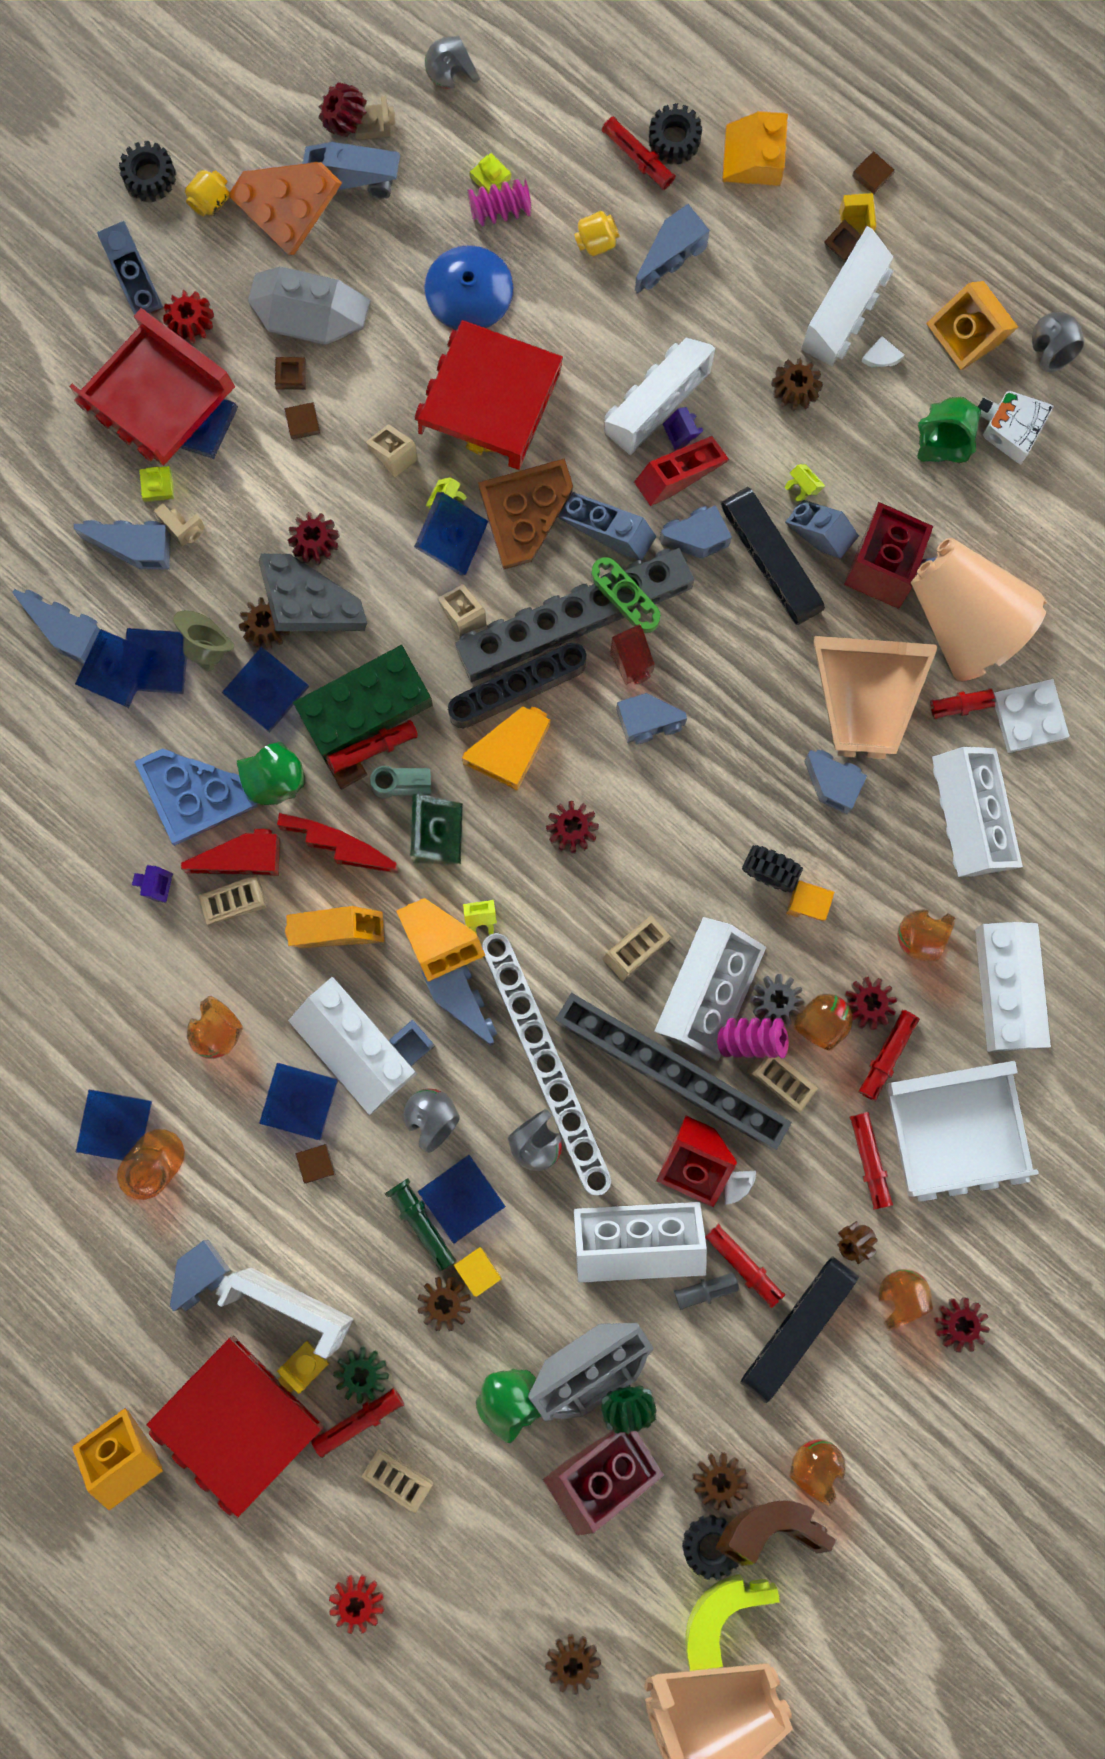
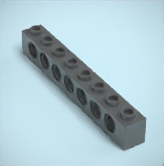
(480, 664)
(673, 1072)

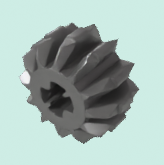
(785, 993)

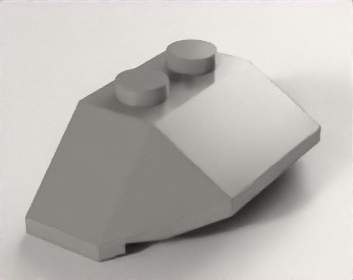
(307, 305)
(589, 1368)

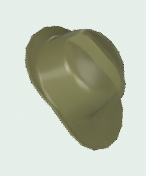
(202, 639)

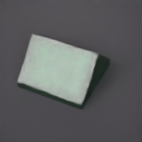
(435, 830)

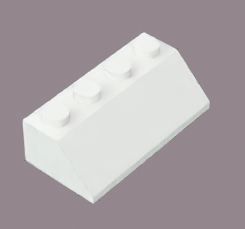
(848, 298)
(659, 393)
(976, 811)
(710, 986)
(1012, 986)
(351, 1046)
(640, 1242)

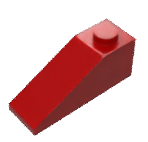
(679, 469)
(245, 855)

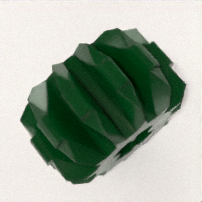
(371, 1379)
(628, 1409)

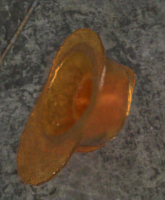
(150, 1164)

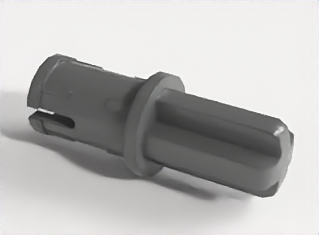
(706, 1291)

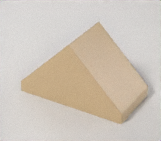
(393, 449)
(463, 610)

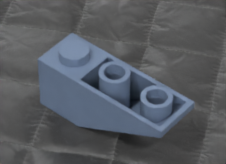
(354, 164)
(677, 240)
(129, 268)
(609, 525)
(139, 545)
(66, 632)
(455, 996)

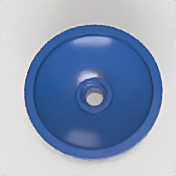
(478, 301)

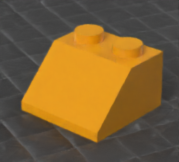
(756, 149)
(972, 324)
(116, 1460)

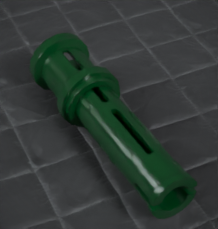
(413, 1212)

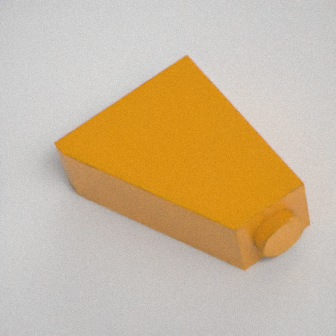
(509, 747)
(335, 927)
(438, 938)

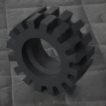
(675, 118)
(140, 157)
(772, 868)
(691, 1548)

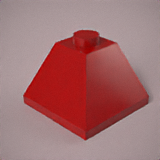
(697, 1162)

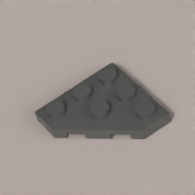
(306, 599)

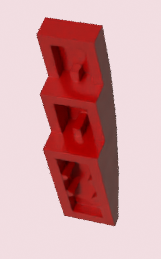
(347, 848)

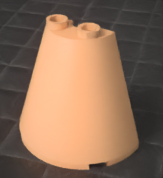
(976, 609)
(870, 690)
(717, 1712)

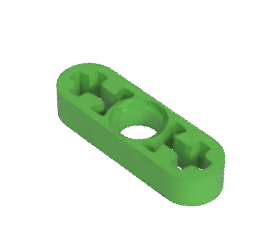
(626, 582)

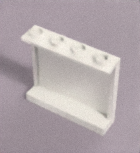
(960, 1131)
(290, 1302)

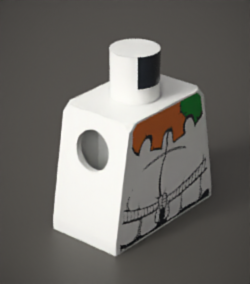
(1014, 423)

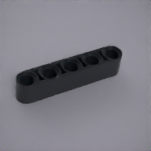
(772, 555)
(528, 674)
(799, 1329)

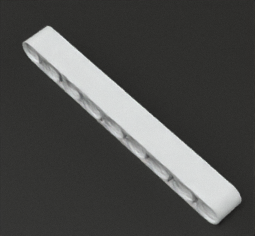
(545, 1047)

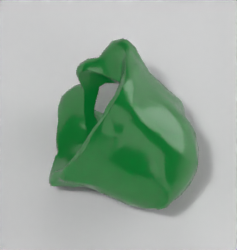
(949, 431)
(271, 775)
(506, 1404)

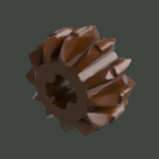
(785, 384)
(255, 631)
(438, 1313)
(710, 1488)
(584, 1670)

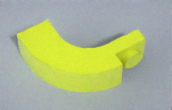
(712, 1611)

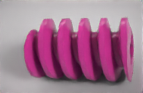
(500, 202)
(753, 1038)

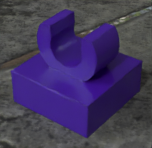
(681, 428)
(154, 883)

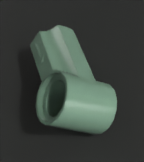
(405, 781)

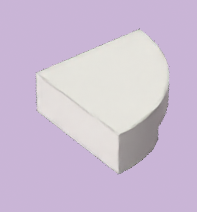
(882, 354)
(738, 1186)

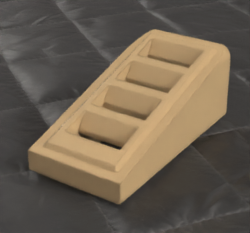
(240, 886)
(618, 966)
(804, 1096)
(390, 1490)

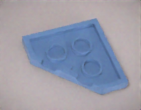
(191, 794)

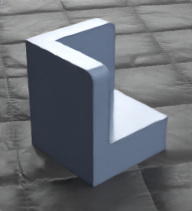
(412, 1042)

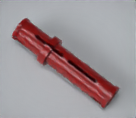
(646, 160)
(383, 741)
(883, 1066)
(871, 1161)
(745, 1266)
(356, 1423)

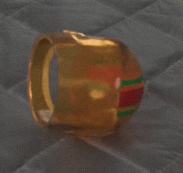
(924, 936)
(825, 1021)
(215, 1031)
(910, 1295)
(816, 1468)

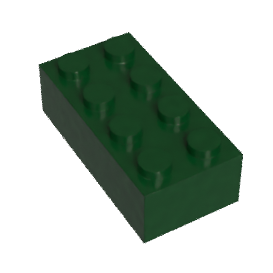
(363, 702)

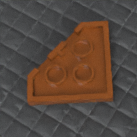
(524, 508)

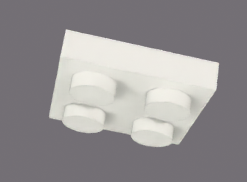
(1030, 716)

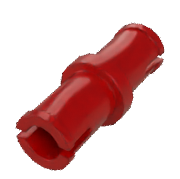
(962, 703)

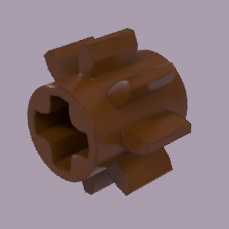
(857, 1242)

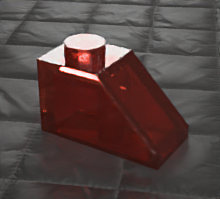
(632, 655)

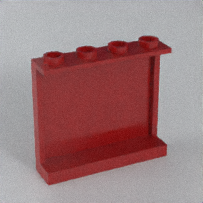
(155, 390)
(490, 391)
(234, 1427)

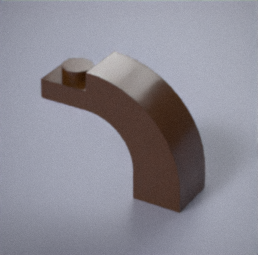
(751, 1529)

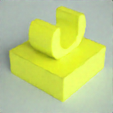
(490, 172)
(806, 479)
(156, 483)
(449, 487)
(480, 914)

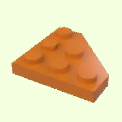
(286, 200)

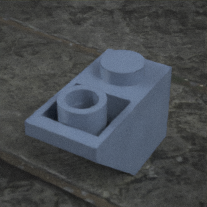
(823, 528)
(699, 534)
(648, 716)
(834, 782)
(196, 1272)

